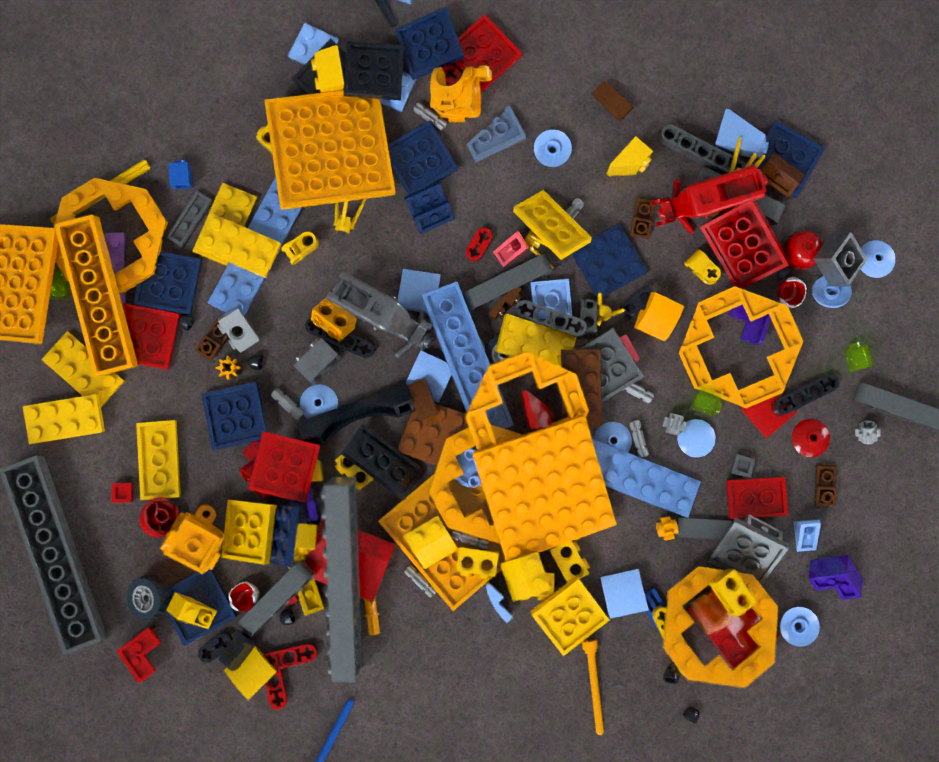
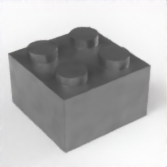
(840, 259)
(316, 361)

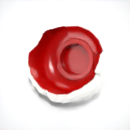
(792, 292)
(243, 596)

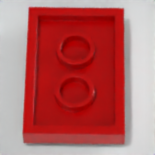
(757, 497)

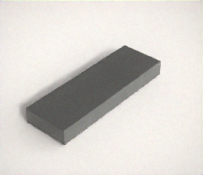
(189, 218)
(702, 528)

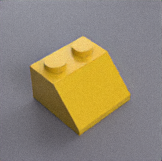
(328, 70)
(631, 160)
(431, 542)
(525, 576)

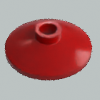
(802, 441)

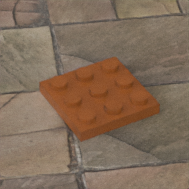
(426, 438)

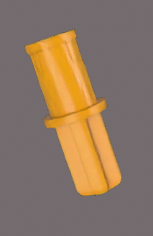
(372, 617)

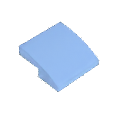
(415, 284)
(434, 370)
(624, 593)
(495, 597)

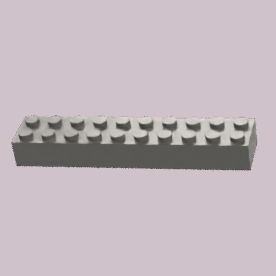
(53, 554)
(343, 578)

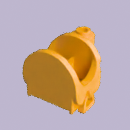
(460, 99)
(194, 540)

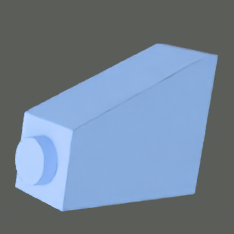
(734, 127)

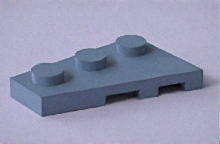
(500, 134)

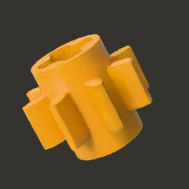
(222, 368)
(667, 528)

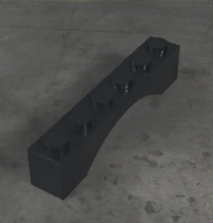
(391, 402)

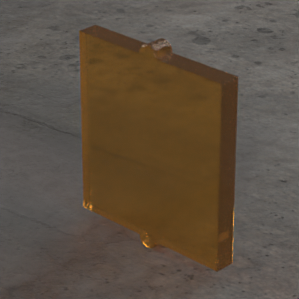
(710, 613)

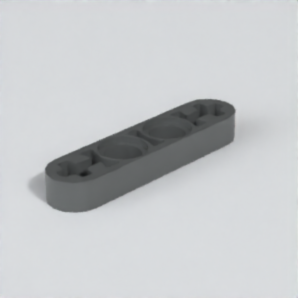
(550, 320)

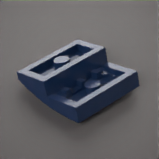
(429, 207)

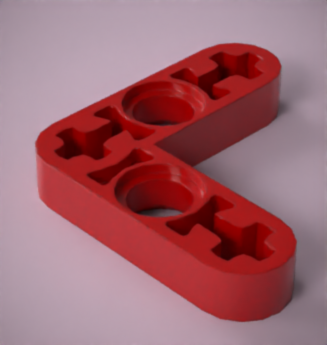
(280, 663)

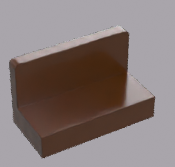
(782, 175)

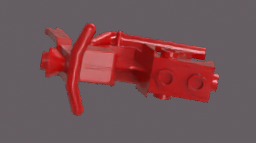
(711, 196)

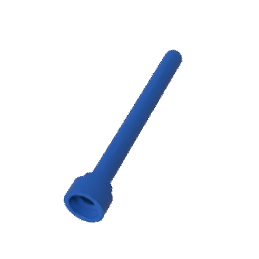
(335, 730)

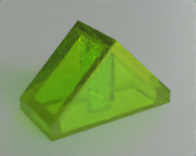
(59, 286)

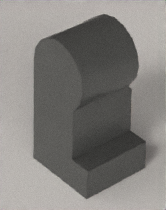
(588, 313)

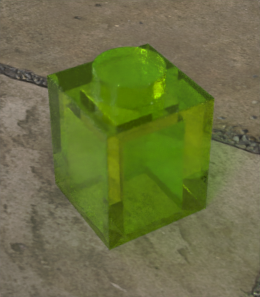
(858, 357)
(706, 403)

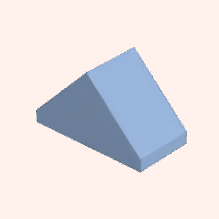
(806, 534)

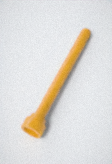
(590, 650)

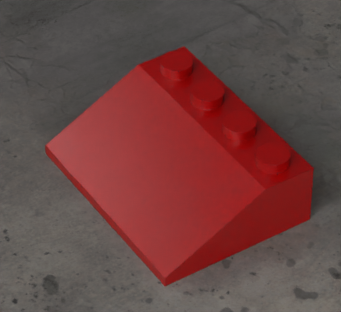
(745, 244)
(373, 560)
(733, 640)

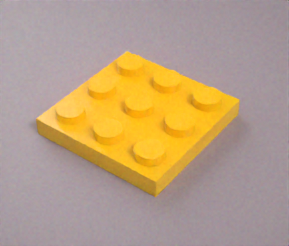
(248, 531)
(569, 616)

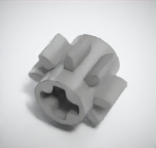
(674, 424)
(867, 432)

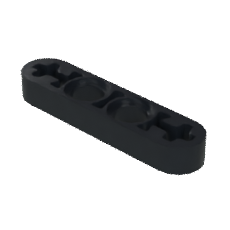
(315, 332)
(806, 396)

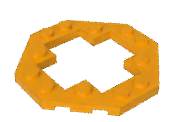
(118, 196)
(780, 362)
(509, 368)
(449, 469)
(717, 669)

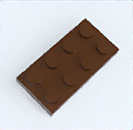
(587, 367)

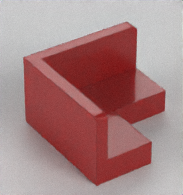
(135, 651)

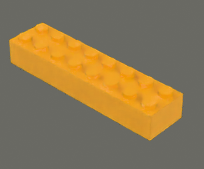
(96, 295)

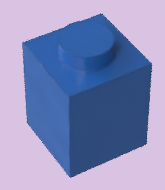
(180, 175)

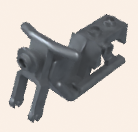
(381, 312)

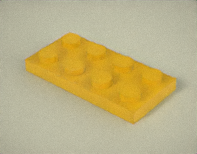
(231, 205)
(552, 224)
(238, 245)
(523, 335)
(71, 362)
(63, 419)
(158, 460)

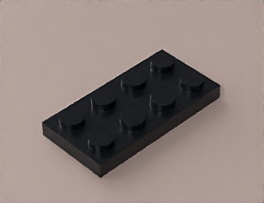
(382, 462)

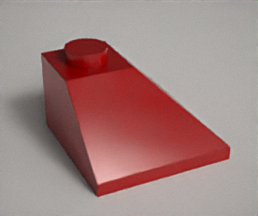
(536, 412)

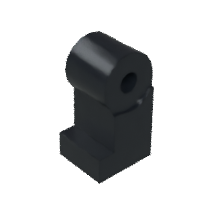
(636, 303)
(237, 650)

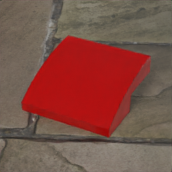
(764, 418)

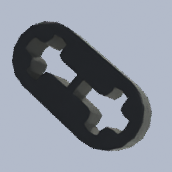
(212, 644)

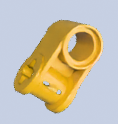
(299, 248)
(702, 267)

